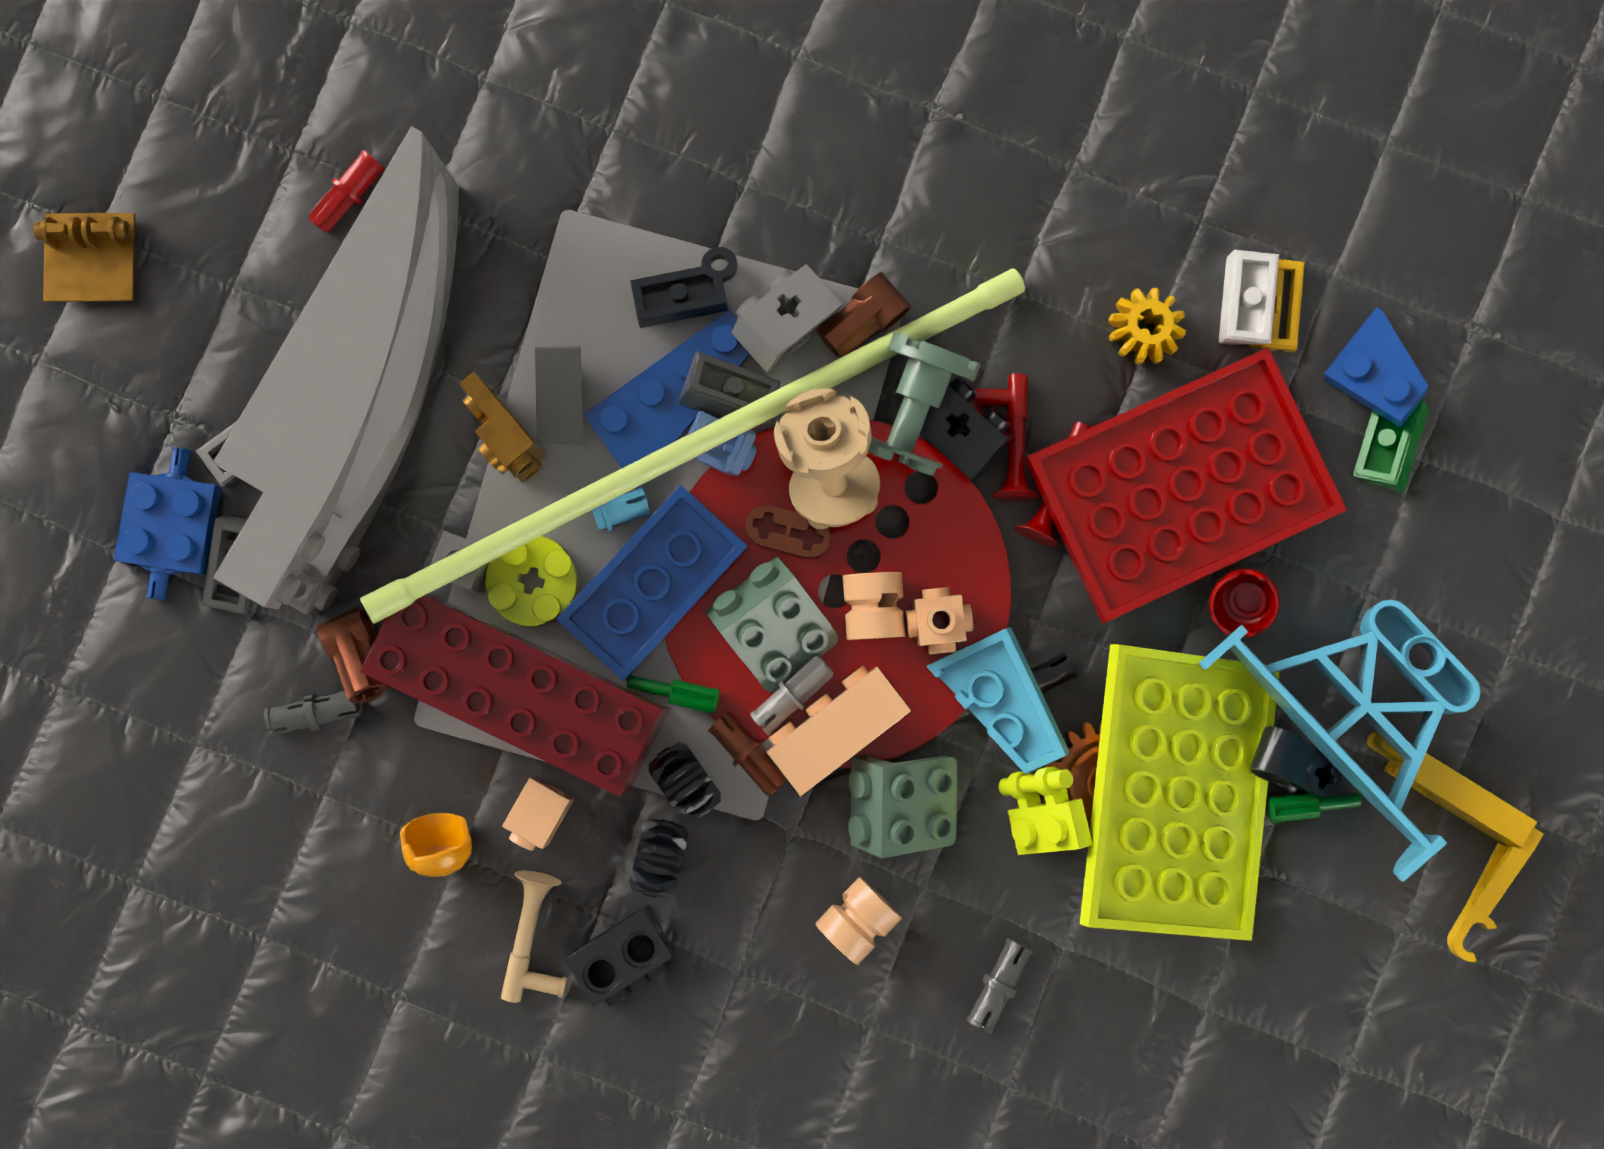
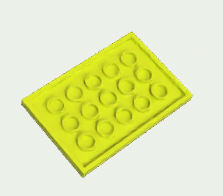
(1176, 797)

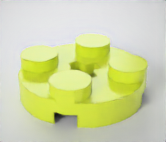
(545, 603)

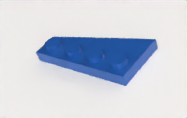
(647, 409)

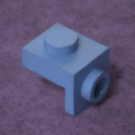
(729, 456)

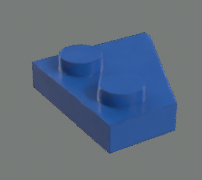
(1379, 371)

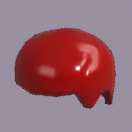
(1244, 599)

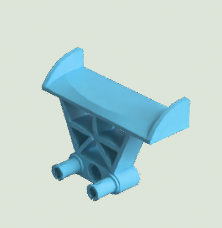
(1443, 685)

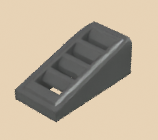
(220, 543)

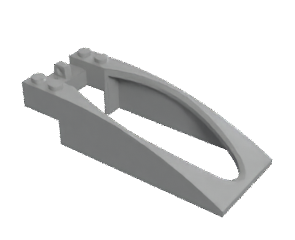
(345, 390)

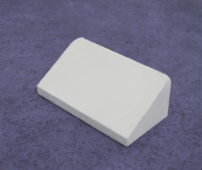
(1248, 298)

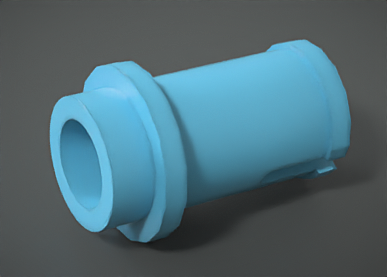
(621, 509)

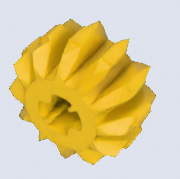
(1143, 341)

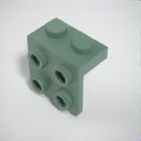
(772, 624)
(902, 805)

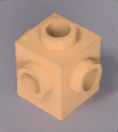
(920, 623)

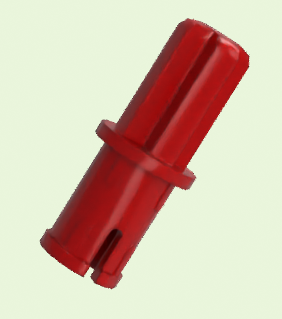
(345, 192)

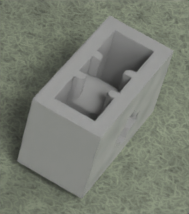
(806, 308)

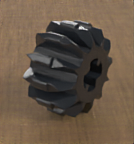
(684, 782)
(658, 858)

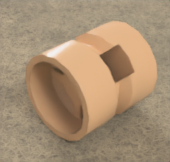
(874, 605)
(858, 920)

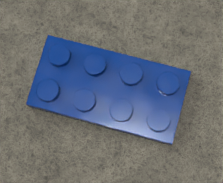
(652, 583)

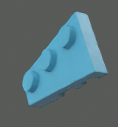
(1004, 696)

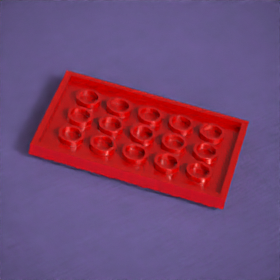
(1185, 485)

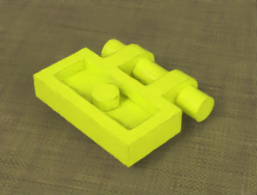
(1048, 826)

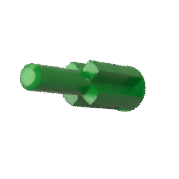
(679, 693)
(1307, 806)

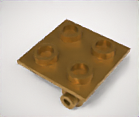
(88, 256)

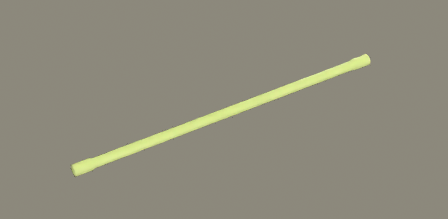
(405, 591)

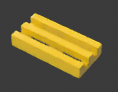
(1290, 342)

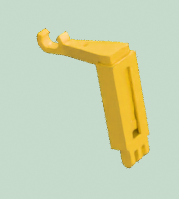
(1486, 814)

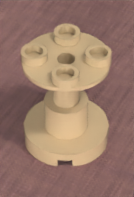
(826, 448)

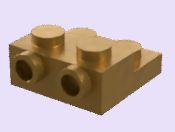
(505, 440)

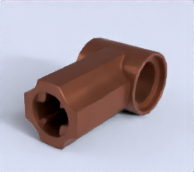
(872, 309)
(347, 643)

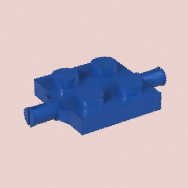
(168, 523)

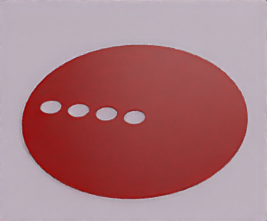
(946, 545)

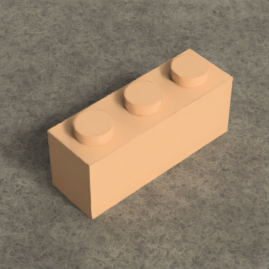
(836, 729)

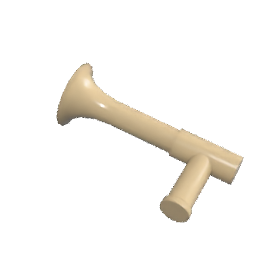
(517, 975)

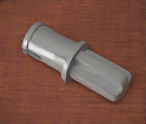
(792, 694)

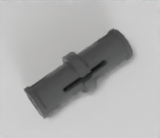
(310, 713)
(999, 985)

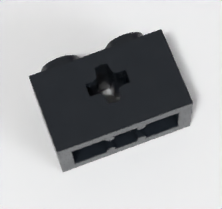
(966, 450)

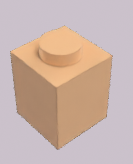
(537, 814)

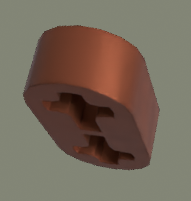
(781, 542)

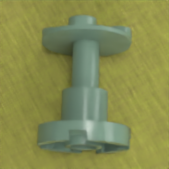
(923, 385)

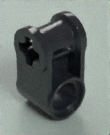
(1294, 764)

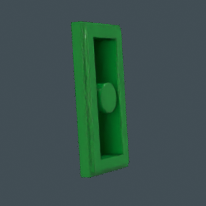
(1390, 450)

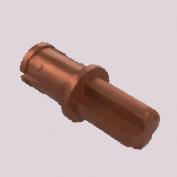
(747, 754)

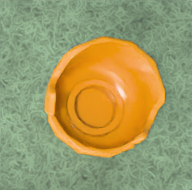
(436, 844)

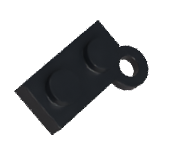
(684, 292)

